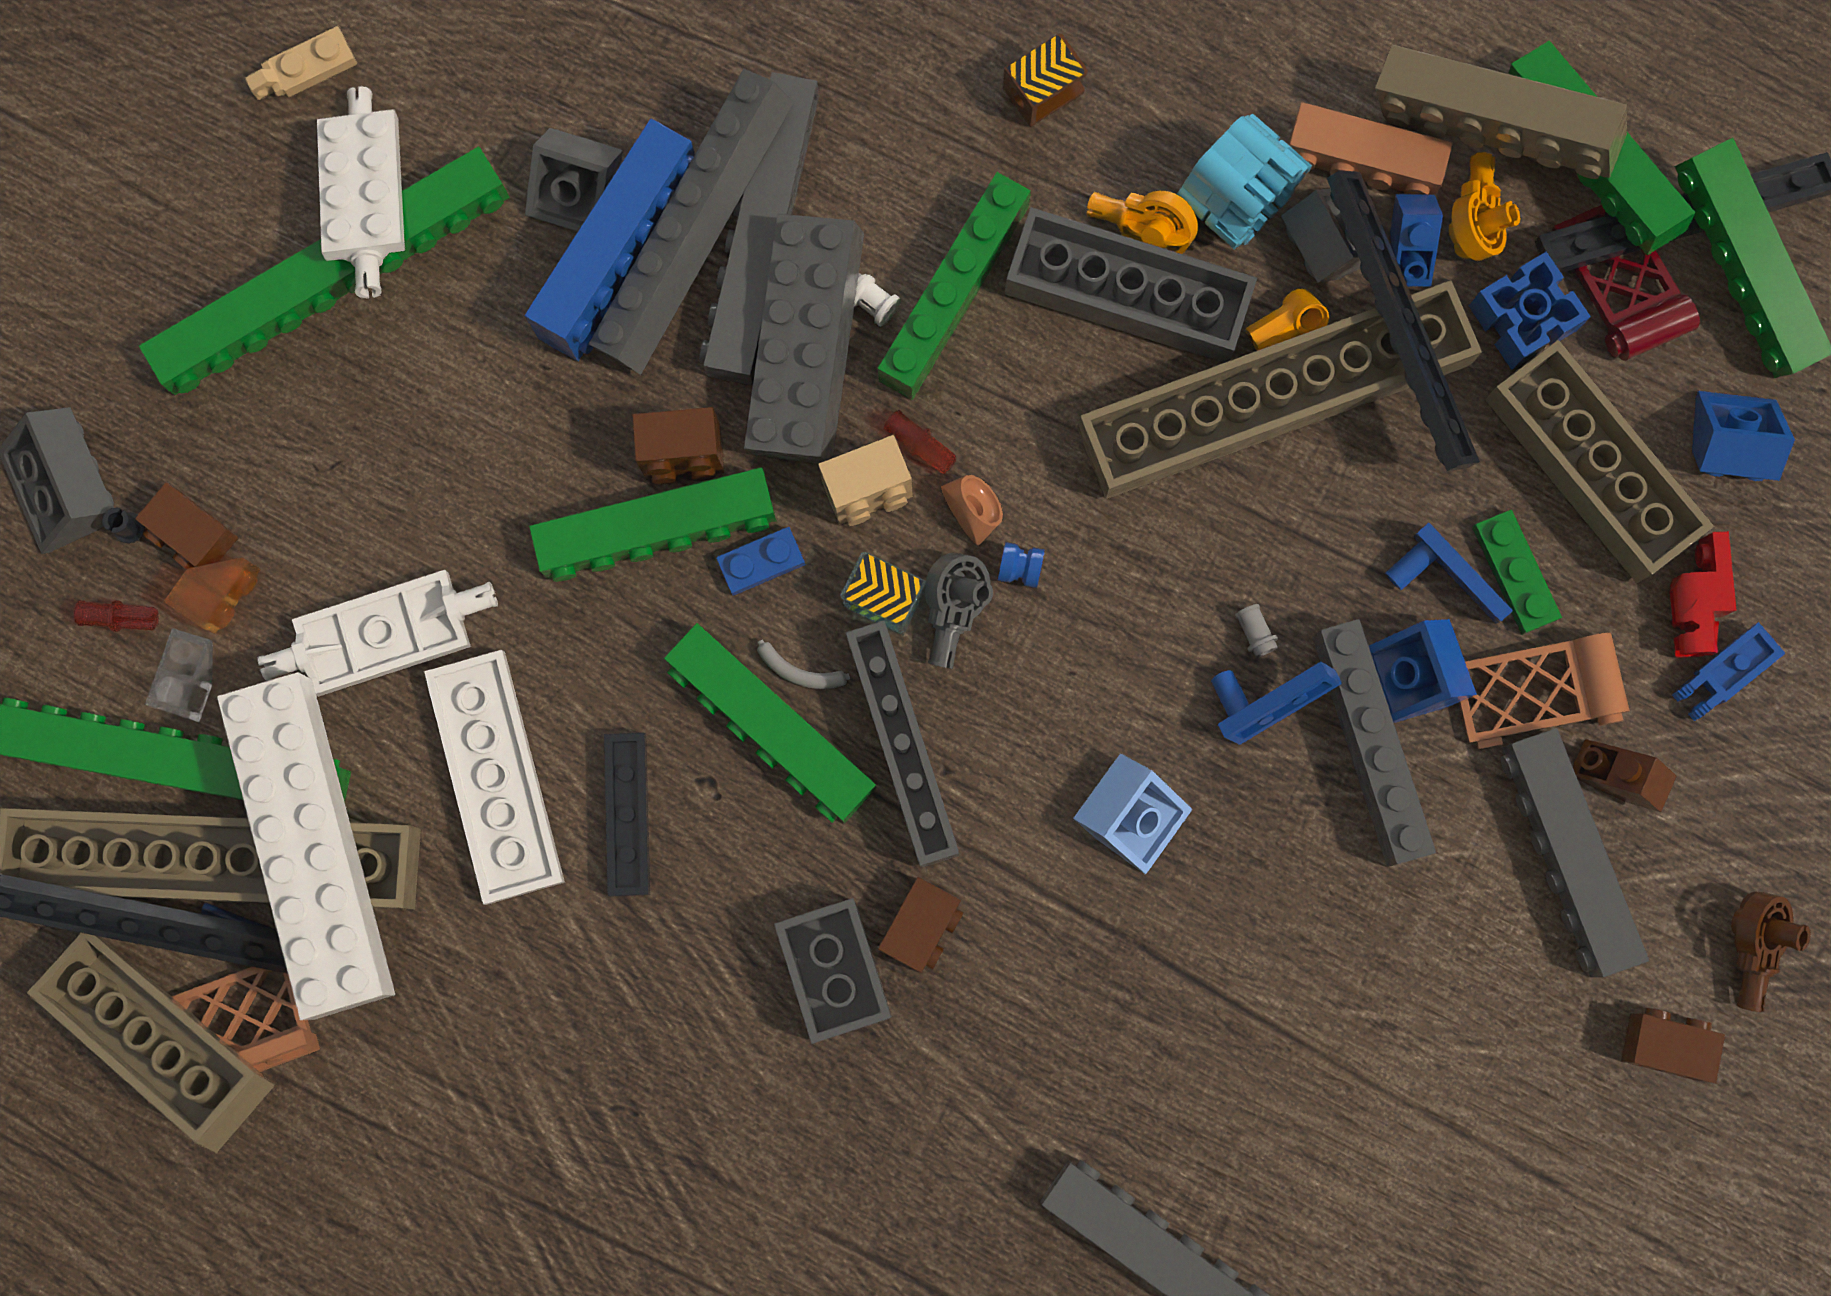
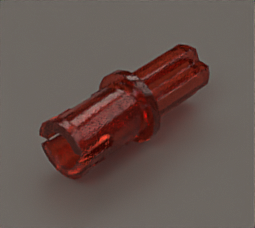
(920, 442)
(116, 616)

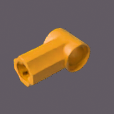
(1287, 320)

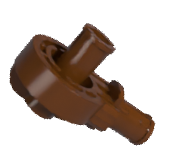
(1762, 935)

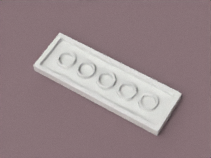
(494, 777)

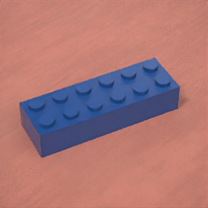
(609, 241)

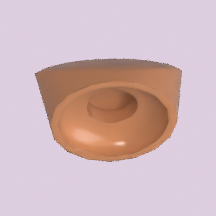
(973, 506)

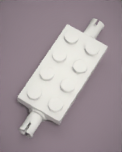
(360, 189)
(380, 633)

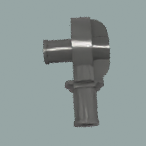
(954, 602)

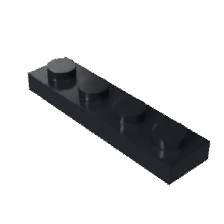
(627, 814)

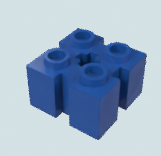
(1531, 288)

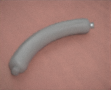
(797, 675)

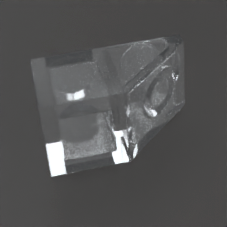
(183, 676)

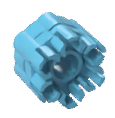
(1242, 178)

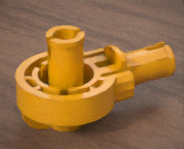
(1477, 216)
(1139, 221)

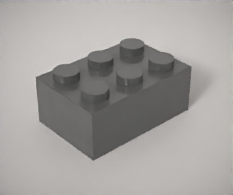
(833, 970)

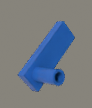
(1434, 547)
(1248, 719)

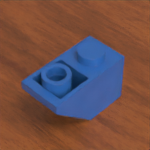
(1416, 236)

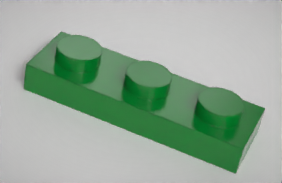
(1516, 572)

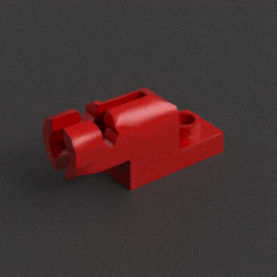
(1702, 597)

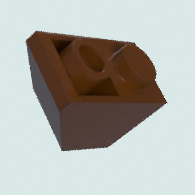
(1624, 774)

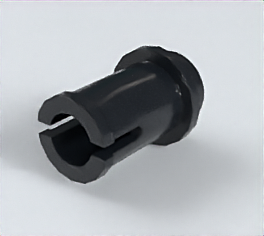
(123, 525)

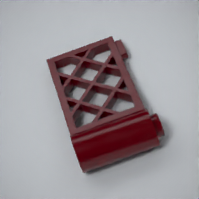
(1648, 322)

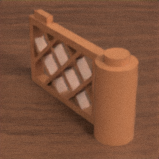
(1593, 679)

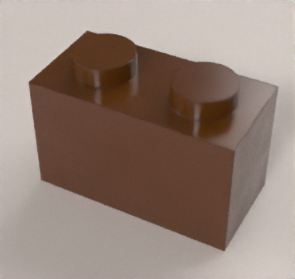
(185, 527)
(921, 925)
(1673, 1047)

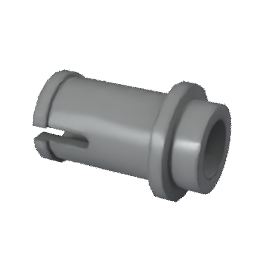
(1256, 631)

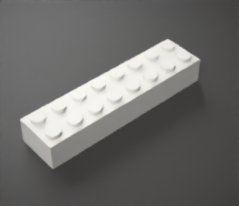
(305, 846)

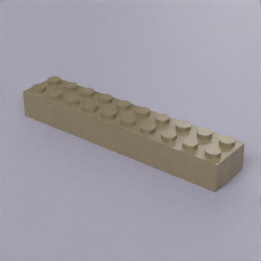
(1265, 394)
(182, 856)

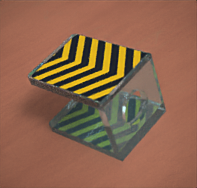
(883, 593)

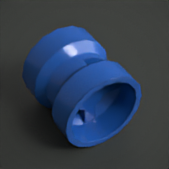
(1017, 564)

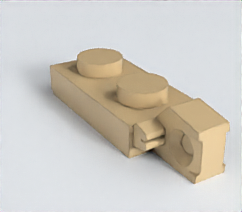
(303, 65)

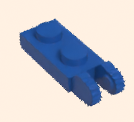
(1731, 669)

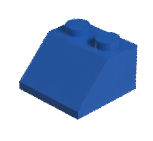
(1740, 436)
(1422, 669)

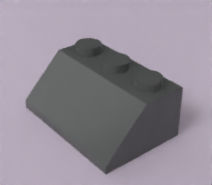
(55, 478)

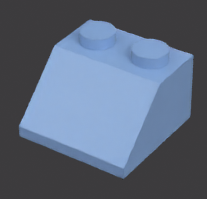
(1133, 813)

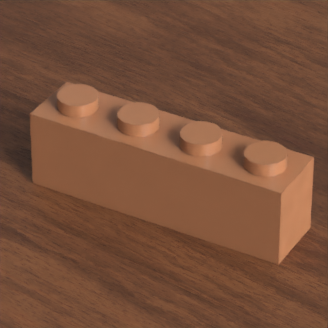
(1378, 151)

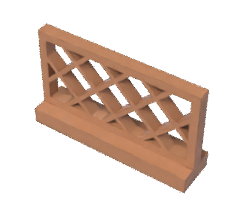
(261, 1052)

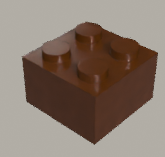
(678, 444)

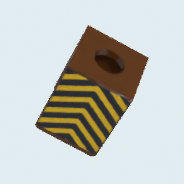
(1044, 79)

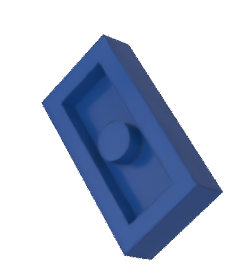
(760, 561)

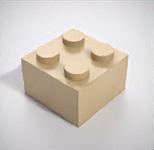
(866, 481)

